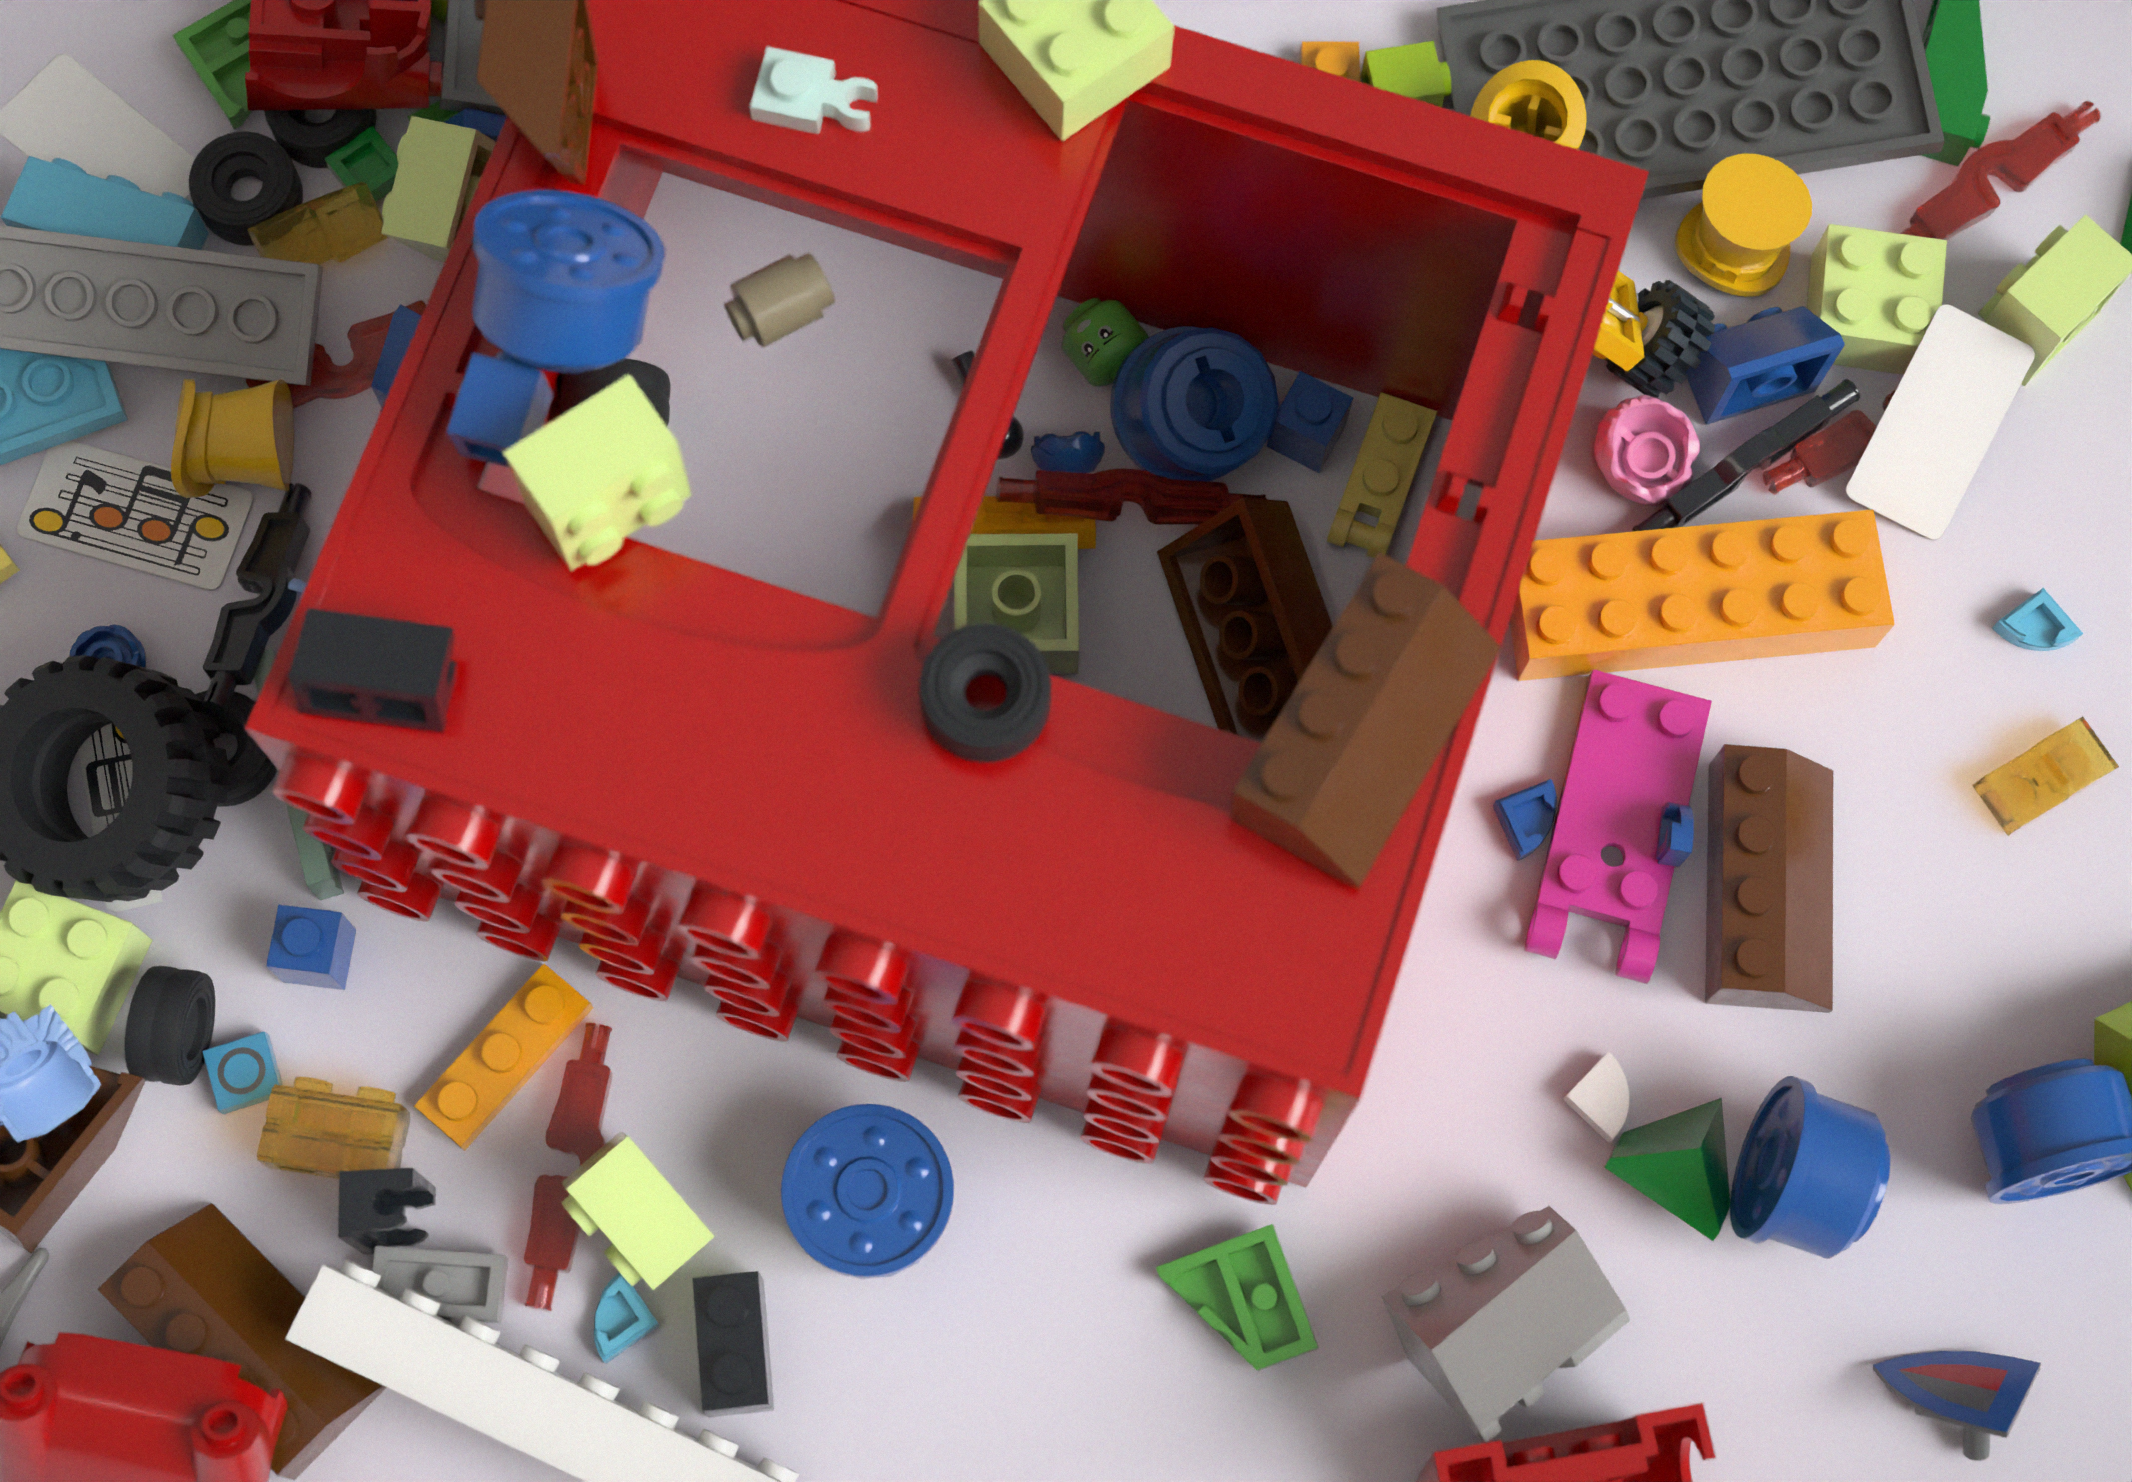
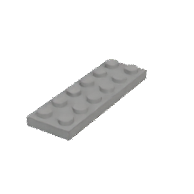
(158, 305)

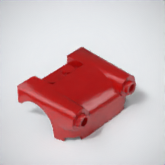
(341, 55)
(132, 1415)
(1629, 1450)

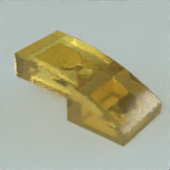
(322, 228)
(2045, 776)

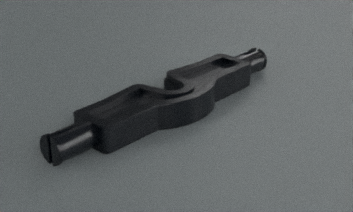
(1757, 452)
(248, 624)

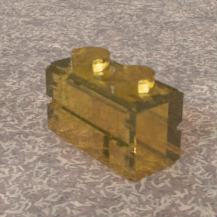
(331, 1132)

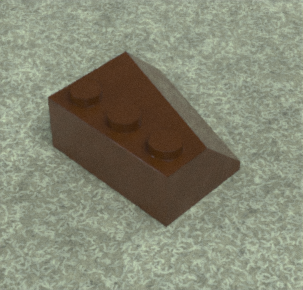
(543, 73)
(50, 1170)

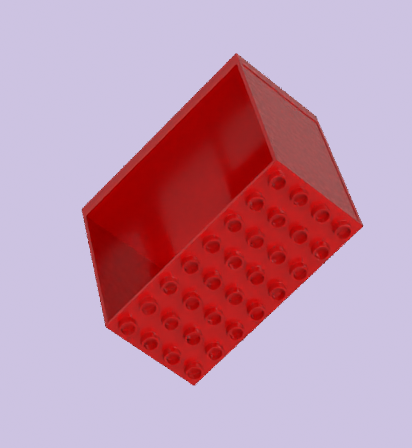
(748, 771)

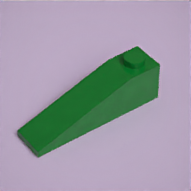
(1957, 75)

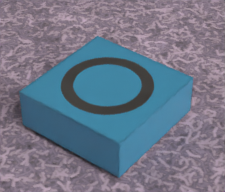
(242, 1072)

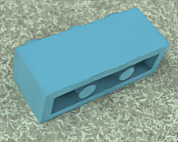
(69, 201)

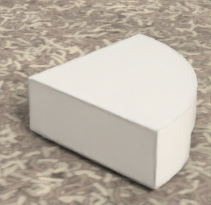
(1602, 1097)

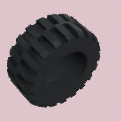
(170, 791)

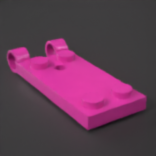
(1626, 761)

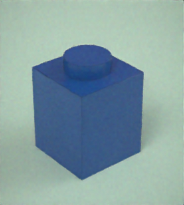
(498, 407)
(1310, 421)
(311, 947)

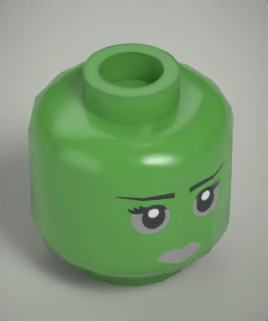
(1100, 338)

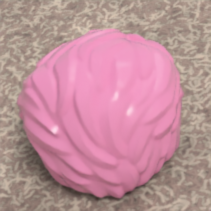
(1646, 449)

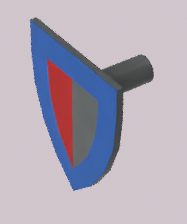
(1963, 1389)

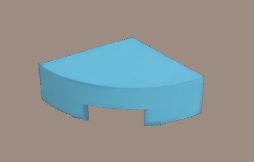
(2038, 624)
(620, 1319)

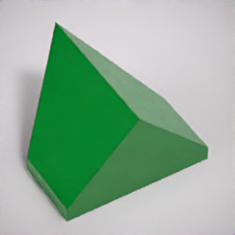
(1680, 1165)

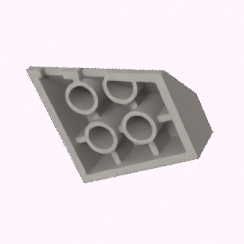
(1505, 1317)

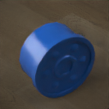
(563, 278)
(1193, 403)
(2054, 1130)
(1809, 1171)
(867, 1191)

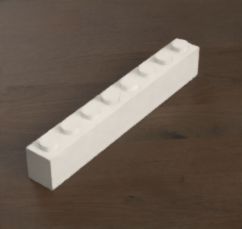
(507, 1392)

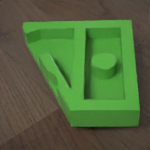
(220, 56)
(1246, 1296)

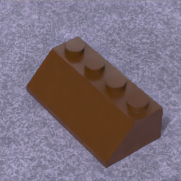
(1247, 610)
(1365, 722)
(1769, 880)
(221, 1298)

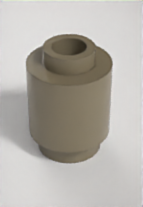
(779, 299)

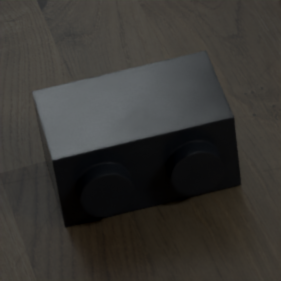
(733, 1344)

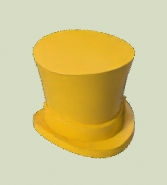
(1534, 100)
(1744, 225)
(233, 438)

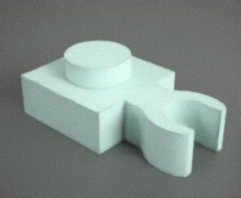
(801, 90)

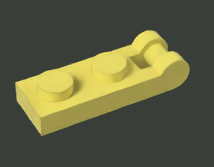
(1382, 474)

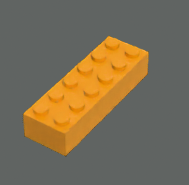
(1701, 595)

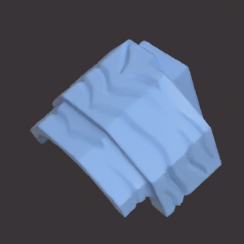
(41, 1074)

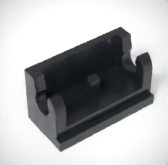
(373, 670)
(375, 1205)

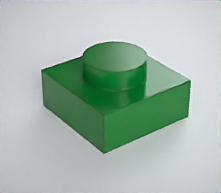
(366, 161)

